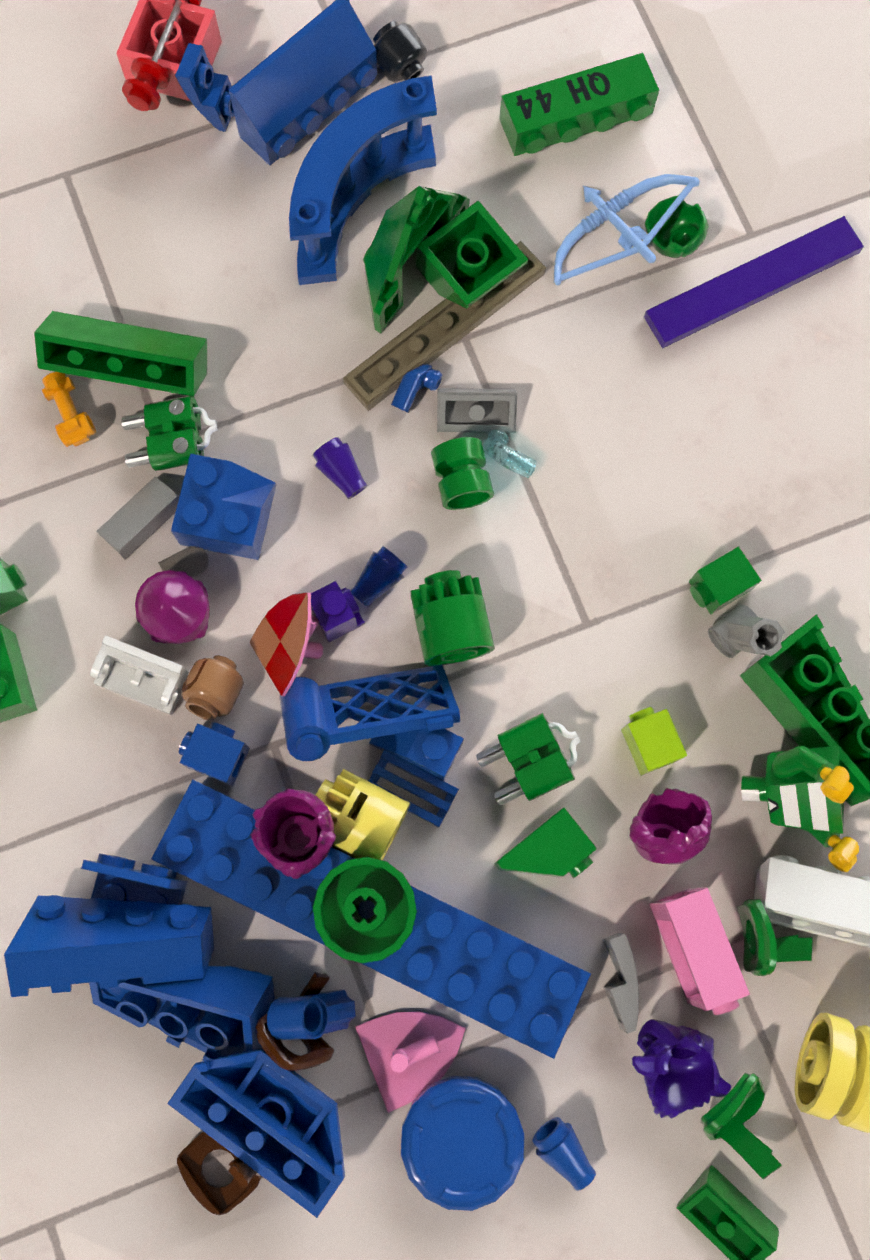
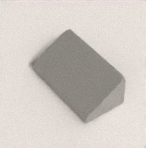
(476, 410)
(139, 517)

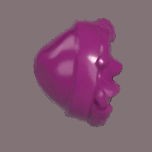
(173, 607)
(671, 827)
(294, 832)

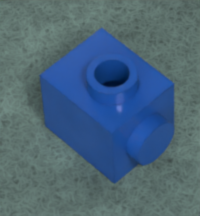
(213, 752)

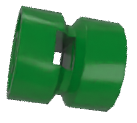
(461, 467)

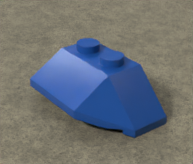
(269, 1122)

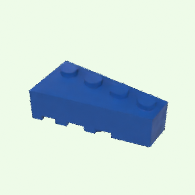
(107, 943)

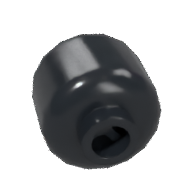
(399, 51)

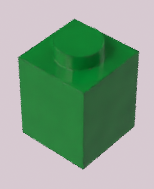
(723, 581)

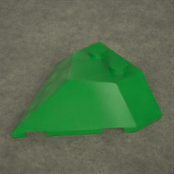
(399, 234)

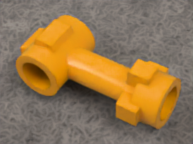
(75, 427)

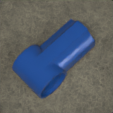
(310, 1015)

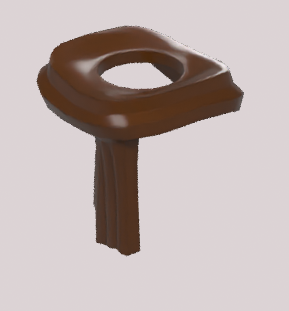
(318, 1049)
(213, 1198)

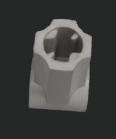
(746, 632)

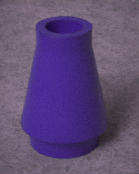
(340, 467)

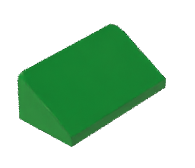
(728, 1218)

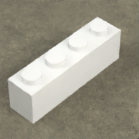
(815, 899)

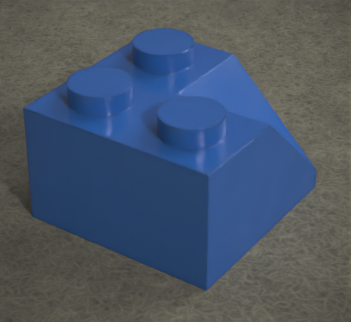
(223, 507)

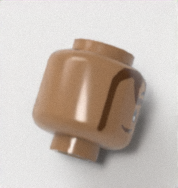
(212, 687)

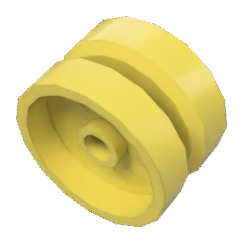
(835, 1072)

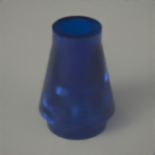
(378, 576)

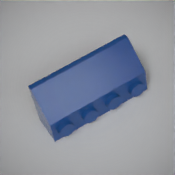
(304, 82)

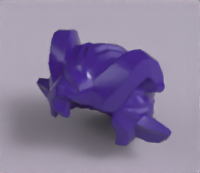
(678, 1067)

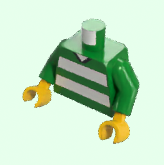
(807, 793)

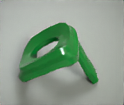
(762, 947)
(727, 1120)

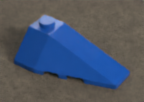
(207, 1013)

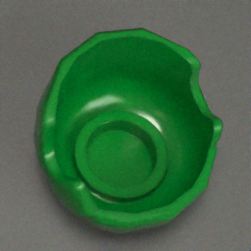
(682, 231)

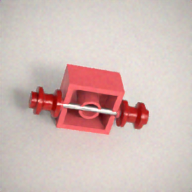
(156, 46)

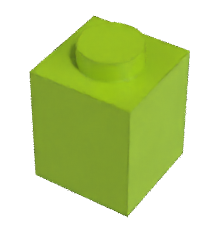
(653, 740)

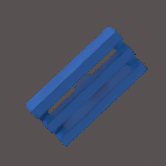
(444, 805)

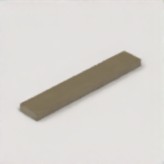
(434, 335)

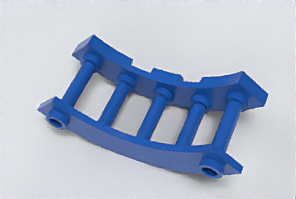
(350, 162)

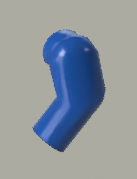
(413, 382)

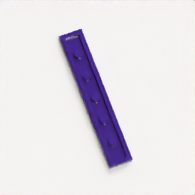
(753, 282)

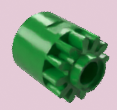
(451, 619)

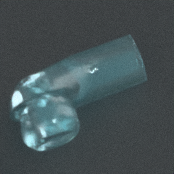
(497, 449)

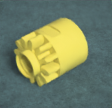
(362, 815)

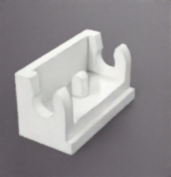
(138, 675)

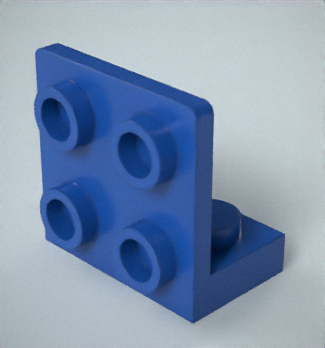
(121, 882)

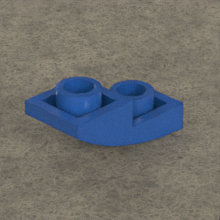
(205, 88)

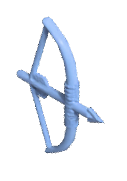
(629, 236)

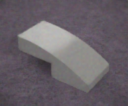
(624, 993)

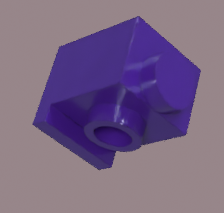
(335, 611)

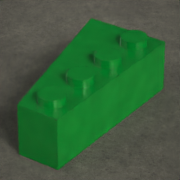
(816, 701)

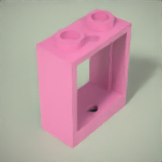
(700, 950)

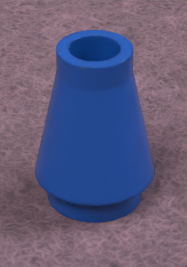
(563, 1152)

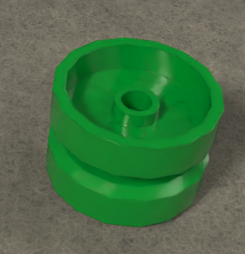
(338, 914)

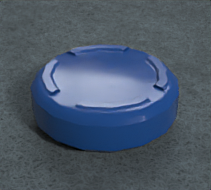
(462, 1143)

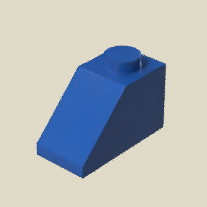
(425, 749)

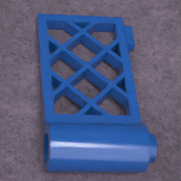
(314, 717)

